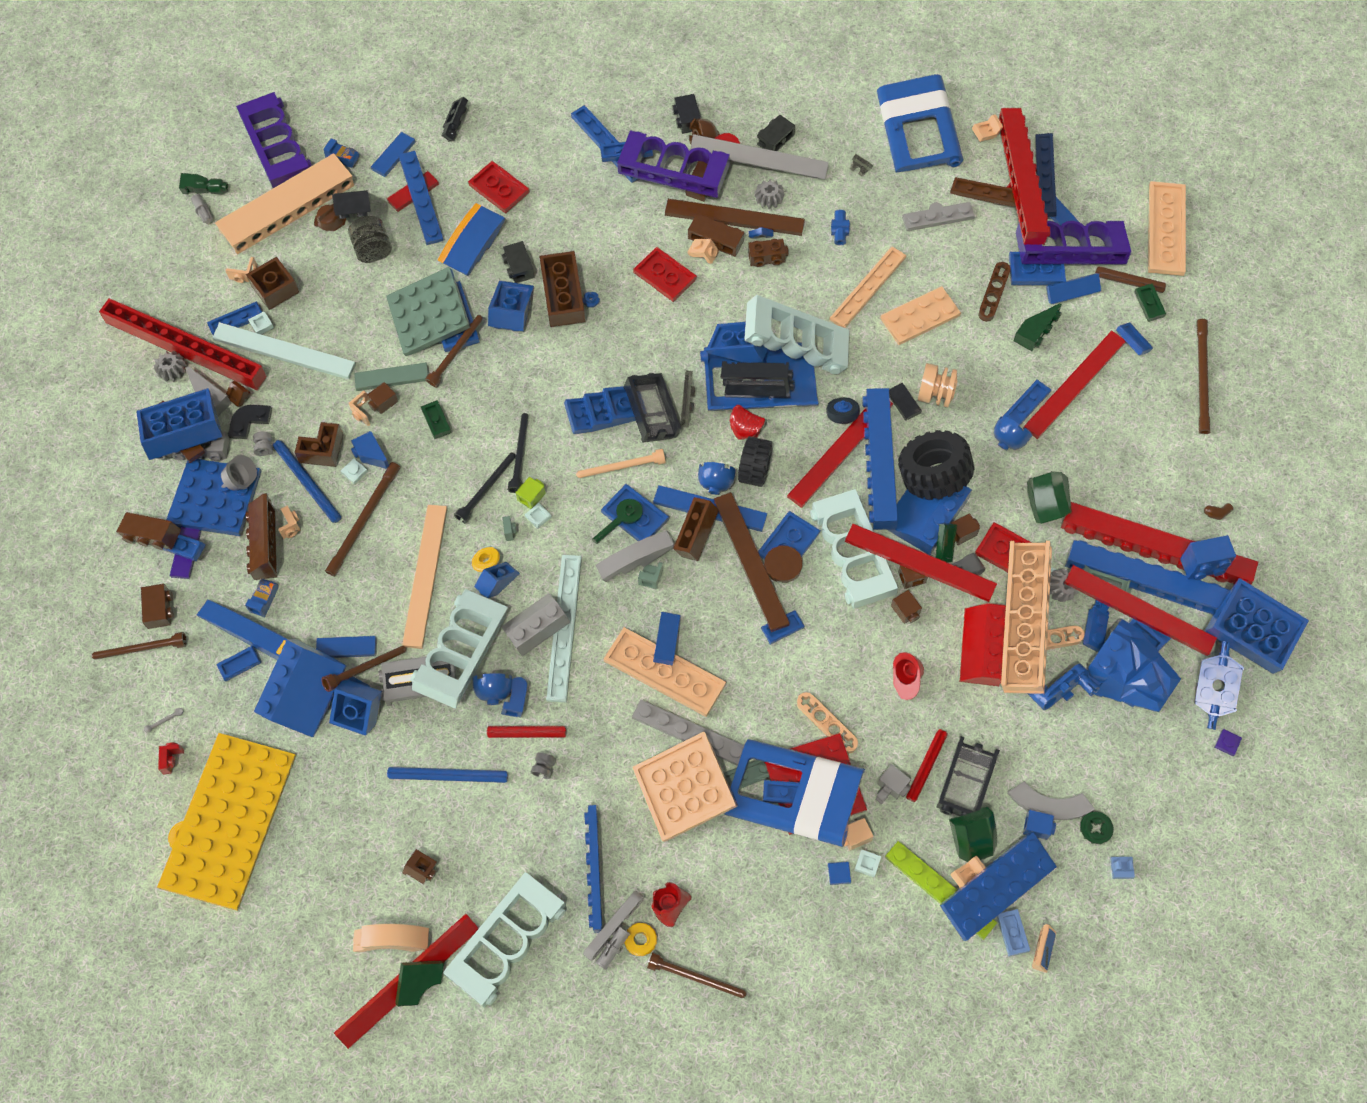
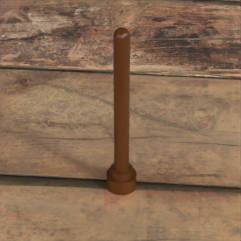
(434, 377)
(176, 641)
(331, 681)
(657, 963)

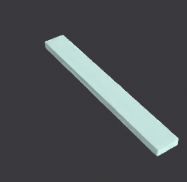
(284, 351)
(563, 639)

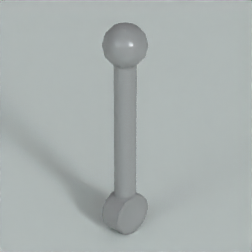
(148, 728)

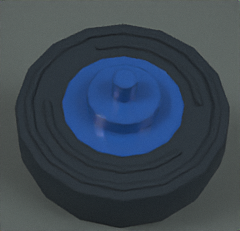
(843, 410)

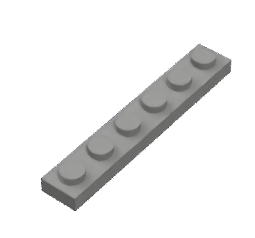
(684, 730)

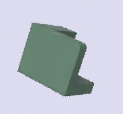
(650, 576)

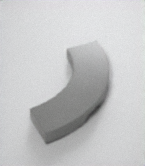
(1062, 809)

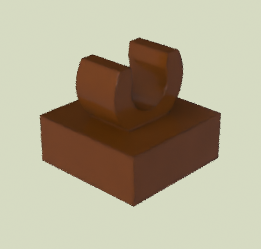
(237, 393)

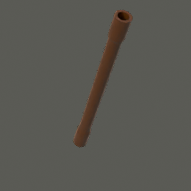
(1204, 418)
(338, 559)

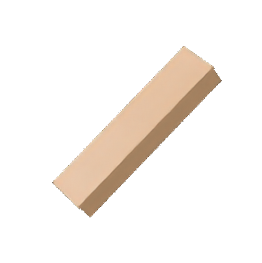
(284, 201)
(1027, 618)

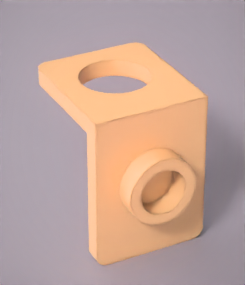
(240, 275)
(358, 414)

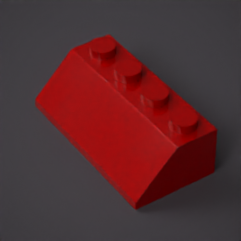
(983, 644)

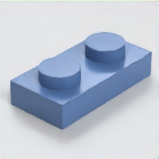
(1013, 933)

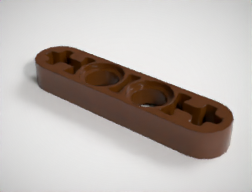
(993, 291)

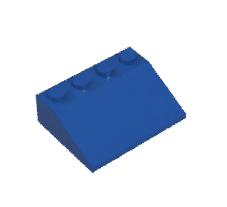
(178, 424)
(920, 518)
(1257, 626)
(295, 688)

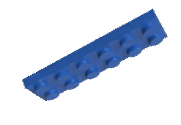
(998, 886)

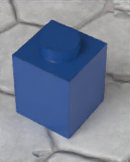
(1040, 824)

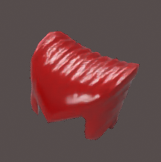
(745, 423)
(669, 903)

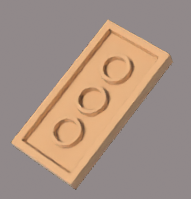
(920, 315)

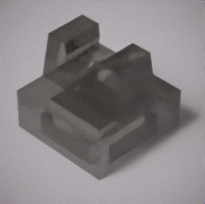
(864, 165)

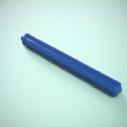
(307, 481)
(447, 774)

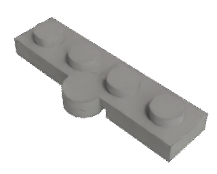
(938, 215)

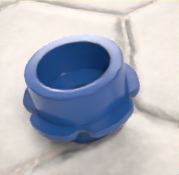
(591, 303)

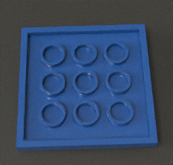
(205, 504)

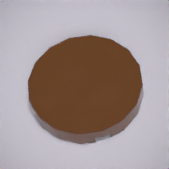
(783, 564)

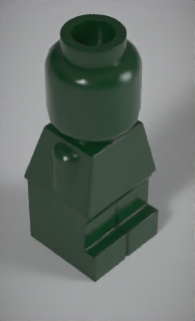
(200, 185)

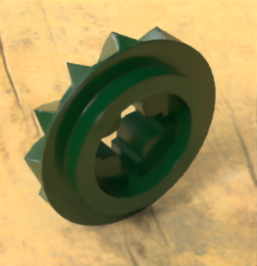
(1096, 818)

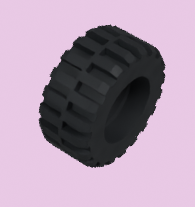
(938, 480)

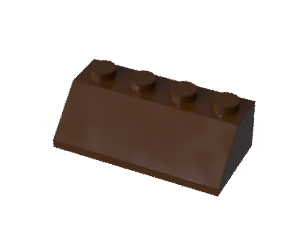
(261, 538)

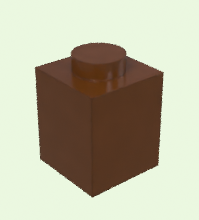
(382, 398)
(966, 528)
(906, 607)

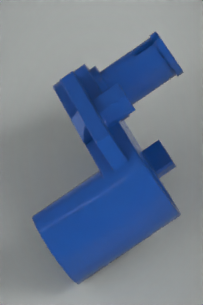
(1062, 687)

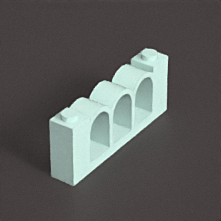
(759, 332)
(858, 592)
(441, 686)
(469, 980)

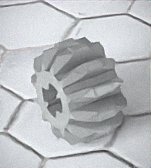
(769, 194)
(169, 366)
(1057, 587)

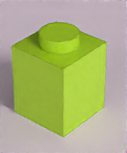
(530, 492)

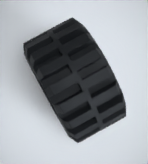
(755, 461)

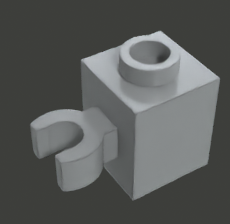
(893, 783)

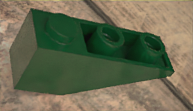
(1033, 328)

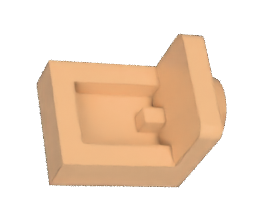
(988, 129)
(703, 248)
(292, 527)
(968, 871)

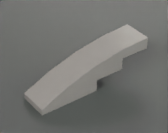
(639, 553)

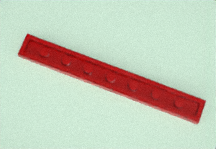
(1074, 384)
(829, 462)
(921, 562)
(1140, 610)
(385, 999)

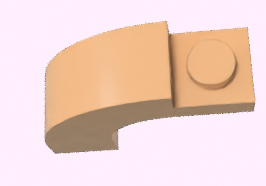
(391, 936)

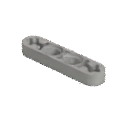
(611, 927)

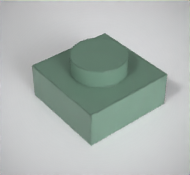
(509, 528)

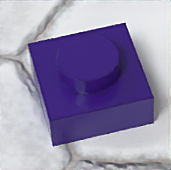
(1228, 742)

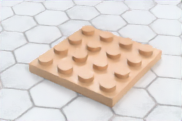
(684, 786)

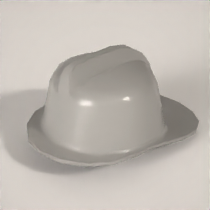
(239, 473)

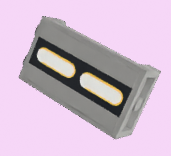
(397, 678)

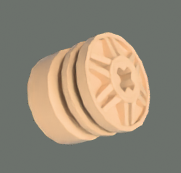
(937, 385)

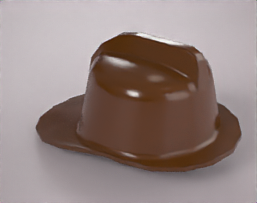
(327, 220)

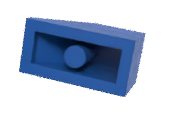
(369, 450)
(495, 579)

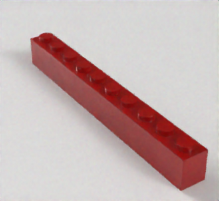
(1023, 177)
(183, 343)
(1145, 541)

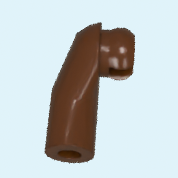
(1218, 513)

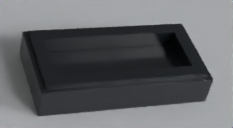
(904, 401)

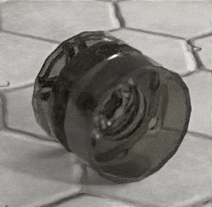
(369, 239)

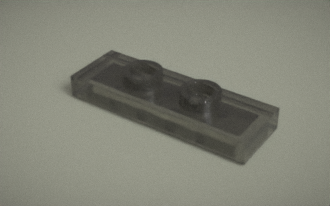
(687, 405)

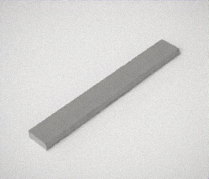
(764, 157)

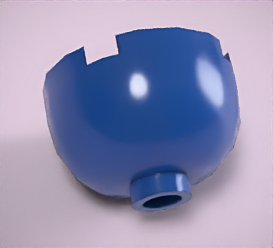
(1011, 434)
(716, 477)
(492, 687)

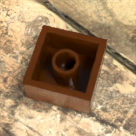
(272, 283)

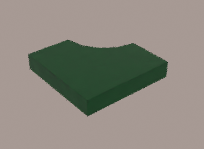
(416, 979)

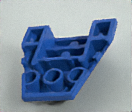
(1132, 670)

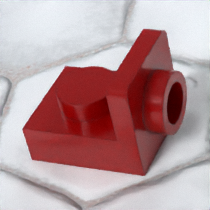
(166, 760)

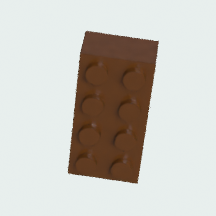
(562, 289)

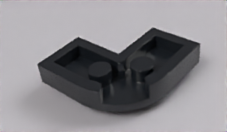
(245, 416)

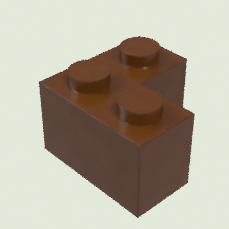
(323, 449)

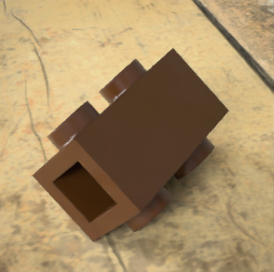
(767, 252)

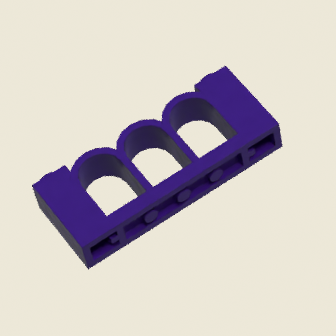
(263, 109)
(638, 143)
(1113, 233)

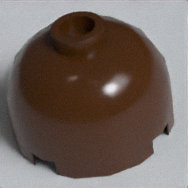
(703, 128)

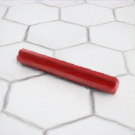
(526, 731)
(927, 765)

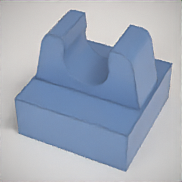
(1122, 868)

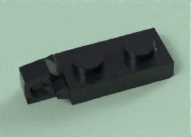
(453, 118)

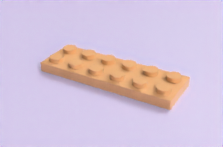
(1167, 228)
(681, 682)

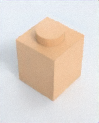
(858, 834)

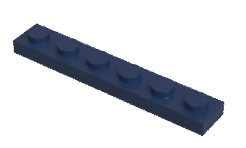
(1046, 171)

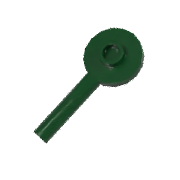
(627, 511)

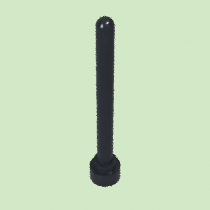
(516, 482)
(465, 512)

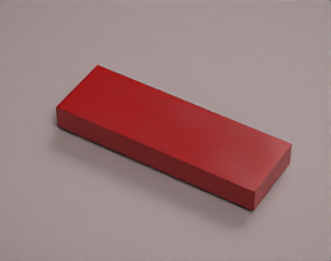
(402, 197)

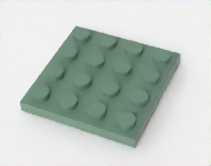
(428, 311)

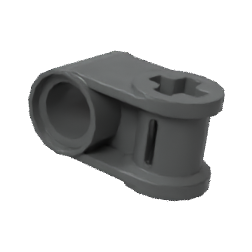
(971, 563)

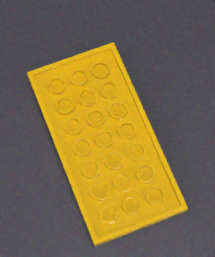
(227, 822)

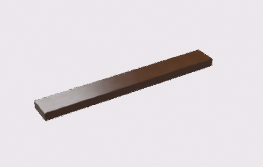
(735, 216)
(751, 562)

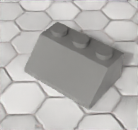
(535, 624)

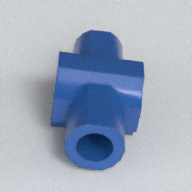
(840, 227)

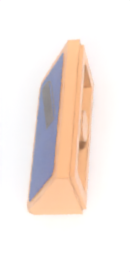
(1044, 948)

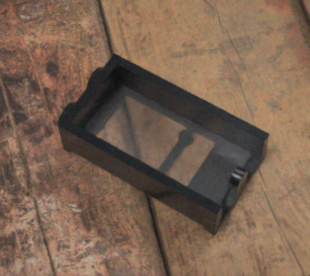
(757, 380)
(652, 407)
(967, 779)

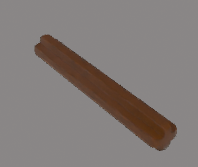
(1129, 279)

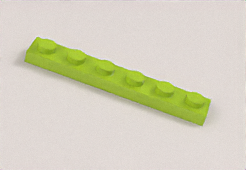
(926, 878)

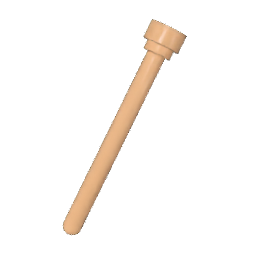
(656, 457)

